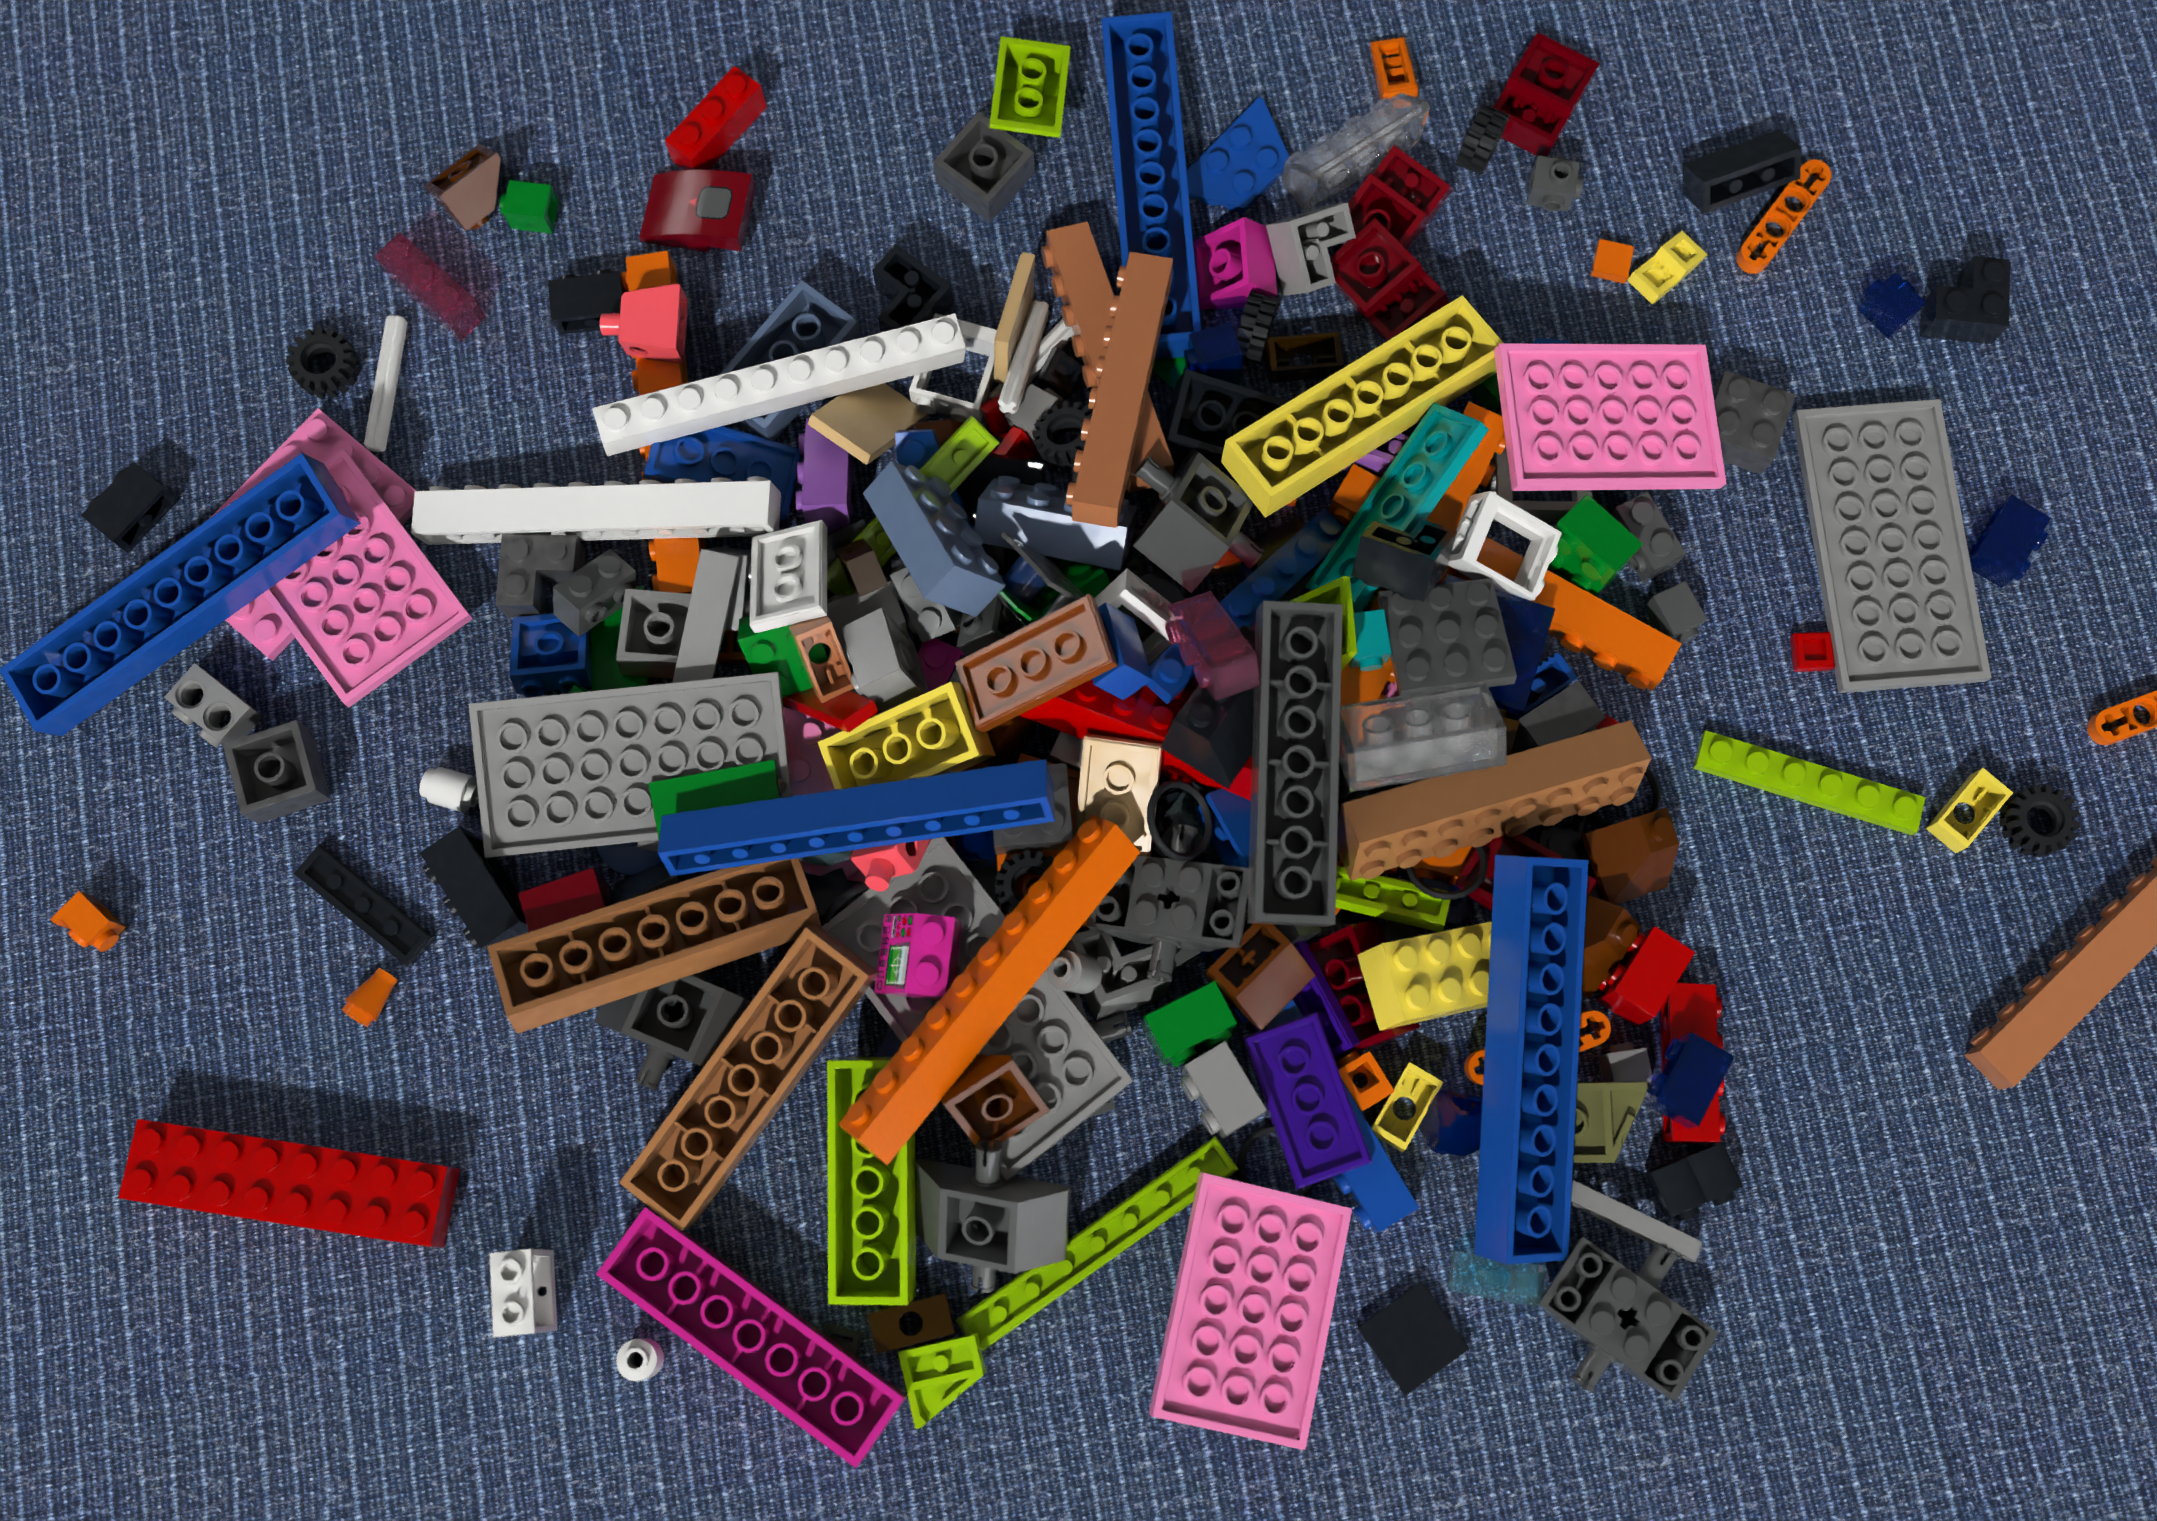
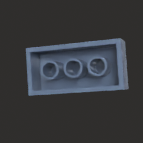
(797, 326)
(1044, 523)
(934, 539)

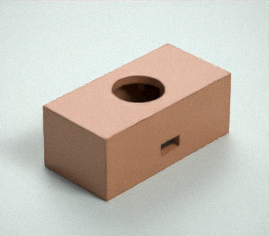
(832, 676)

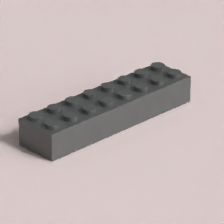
(1295, 764)

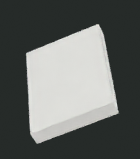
(788, 576)

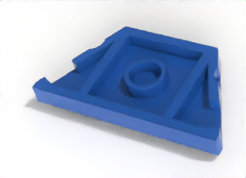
(1240, 162)

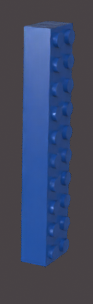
(1151, 161)
(179, 596)
(1531, 1059)

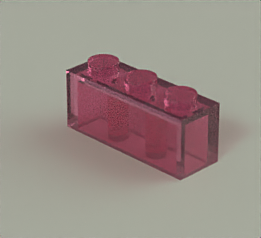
(430, 286)
(1212, 646)

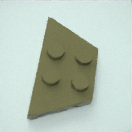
(1605, 1118)

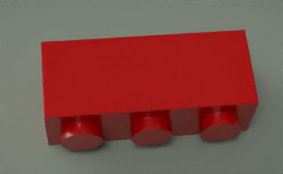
(716, 122)

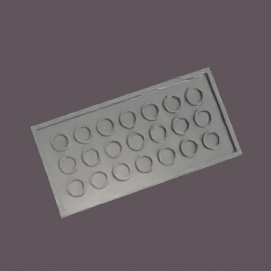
(1890, 546)
(581, 762)
(1042, 1033)

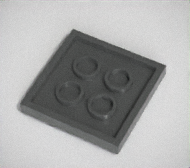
(1448, 638)

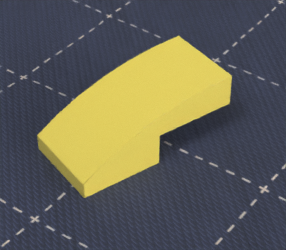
(1667, 267)

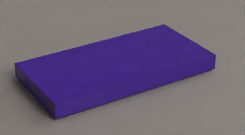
(1307, 1100)

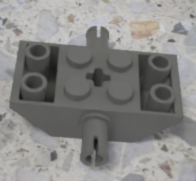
(1194, 519)
(1204, 919)
(646, 1017)
(990, 1221)
(1661, 1337)

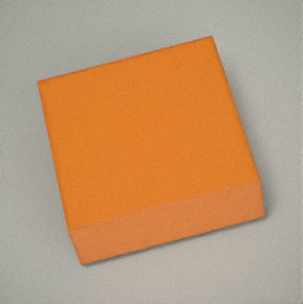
(1612, 261)

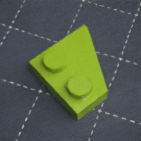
(940, 1373)

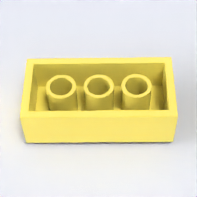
(908, 741)
(1428, 975)

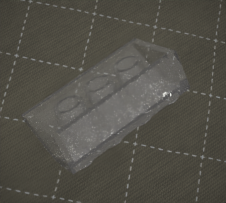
(1354, 150)
(1421, 736)

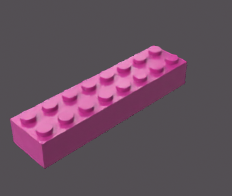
(752, 1336)

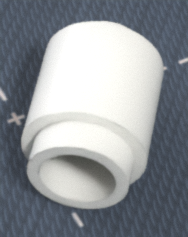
(449, 789)
(652, 1359)

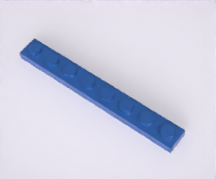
(1267, 583)

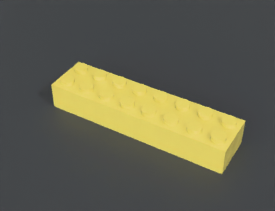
(1361, 406)

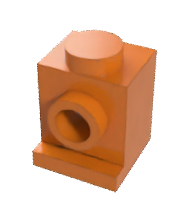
(89, 922)
(1376, 1086)

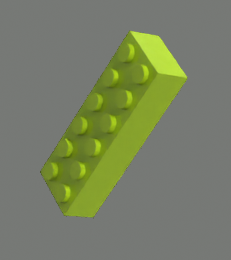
(867, 1202)

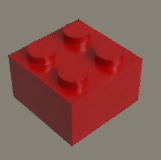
(1645, 976)

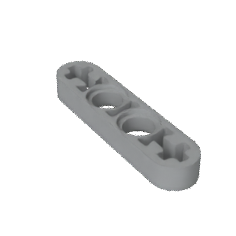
(1634, 1222)

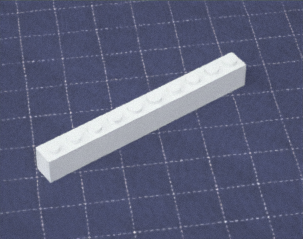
(779, 384)
(598, 512)

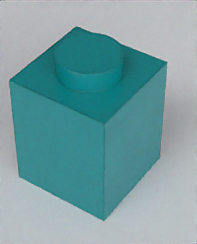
(1371, 640)

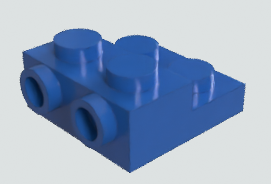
(548, 656)

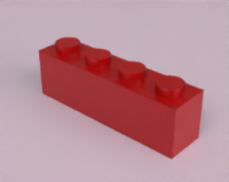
(1686, 1011)

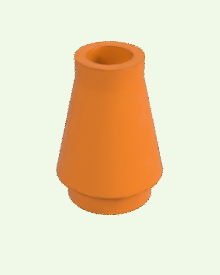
(369, 998)

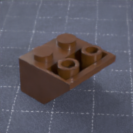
(1261, 973)

